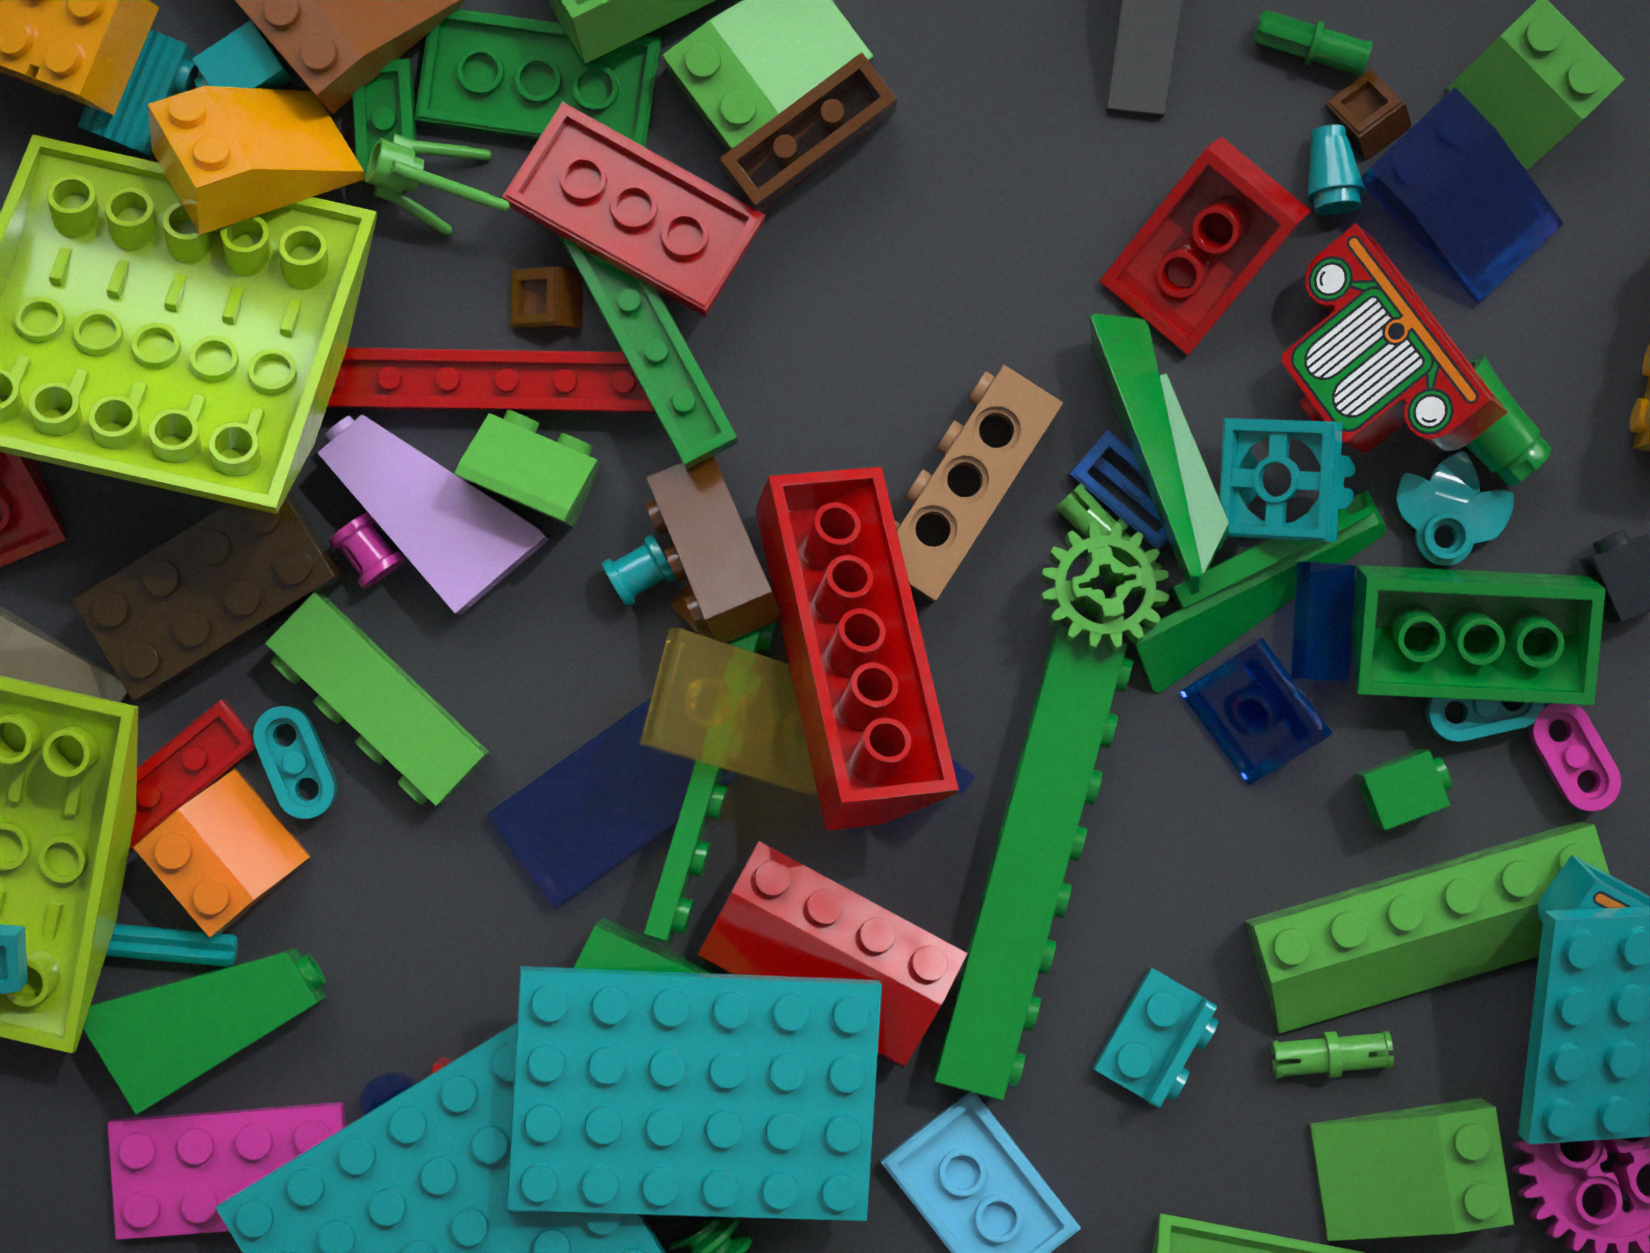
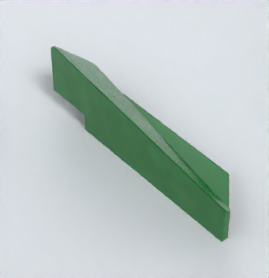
(1161, 443)
(1243, 594)

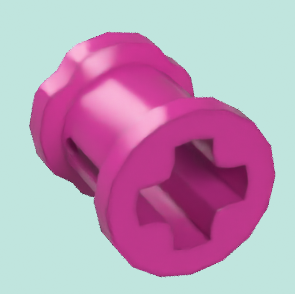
(366, 550)

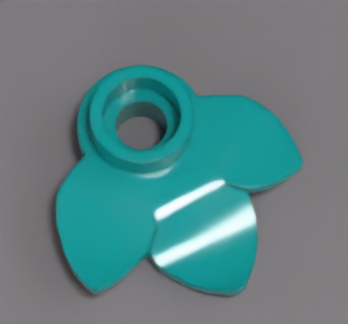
(1452, 501)

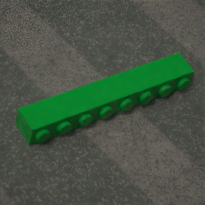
(1029, 866)

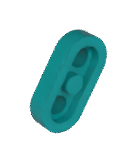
(1479, 718)
(291, 764)

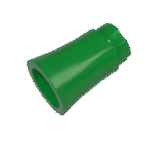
(1513, 442)

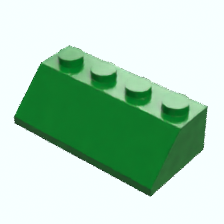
(1477, 634)

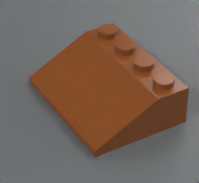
(344, 42)

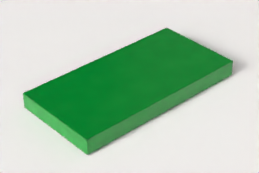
(517, 71)

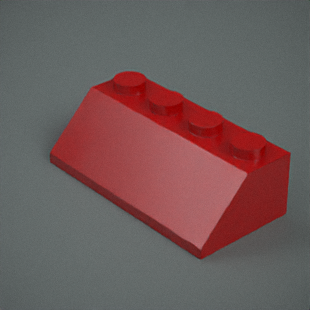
(806, 925)

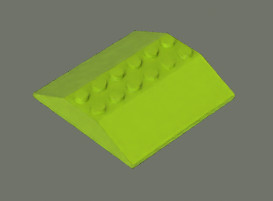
(167, 346)
(62, 848)

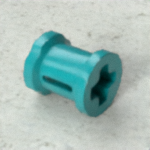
(639, 570)

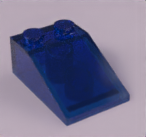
(1463, 196)

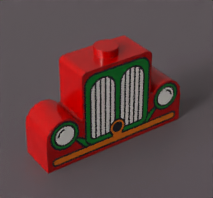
(1383, 356)

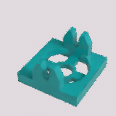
(1244, 478)

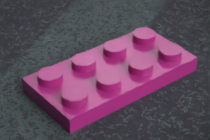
(181, 1166)

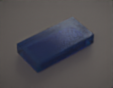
(1323, 621)

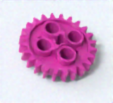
(1561, 1184)

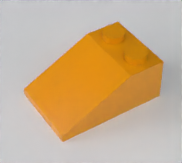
(247, 151)

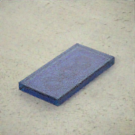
(595, 808)

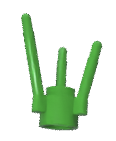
(395, 168)

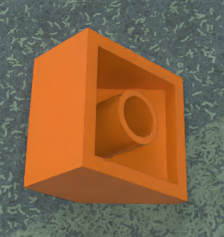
(222, 853)

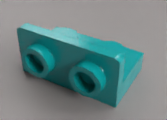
(1157, 1038)

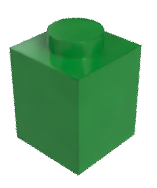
(1404, 788)

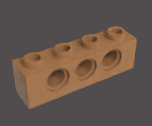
(1028, 413)

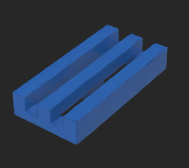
(1094, 459)

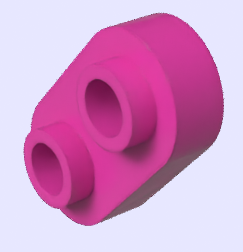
(1572, 755)

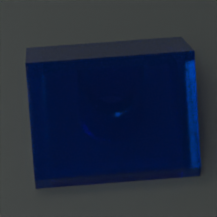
(1255, 710)

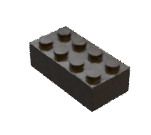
(206, 593)

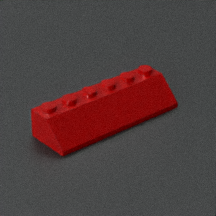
(854, 646)

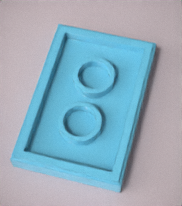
(978, 1184)

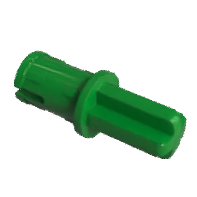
(1312, 42)

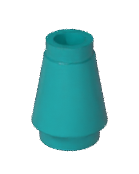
(1333, 173)

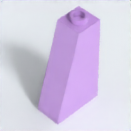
(437, 519)

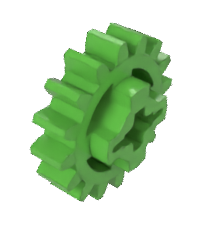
(1101, 563)

